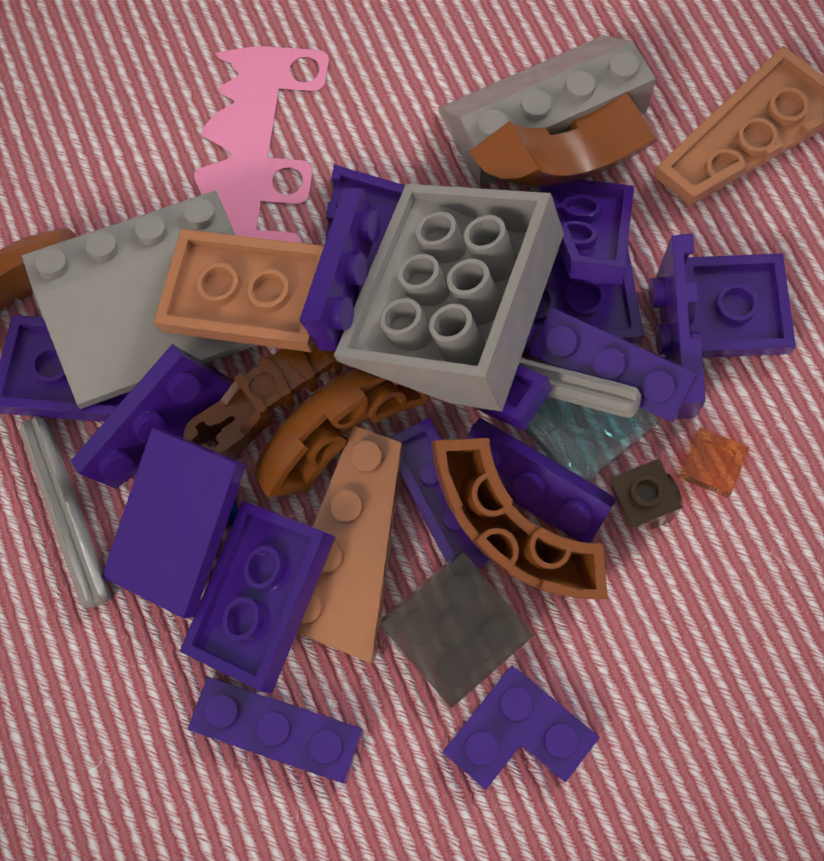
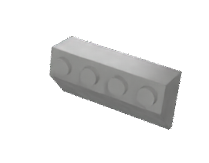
(550, 94)

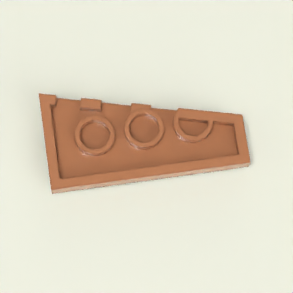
(754, 125)
(360, 516)

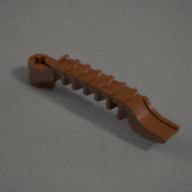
(247, 403)

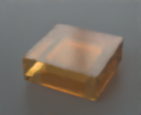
(713, 462)

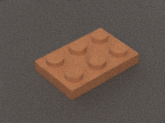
(238, 289)

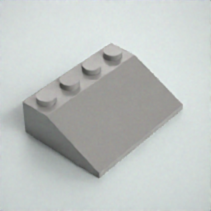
(454, 292)
(105, 294)

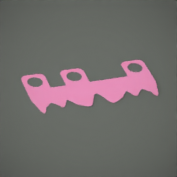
(247, 131)

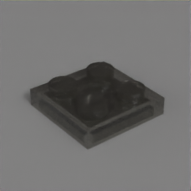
(456, 628)

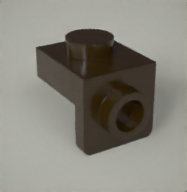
(647, 495)

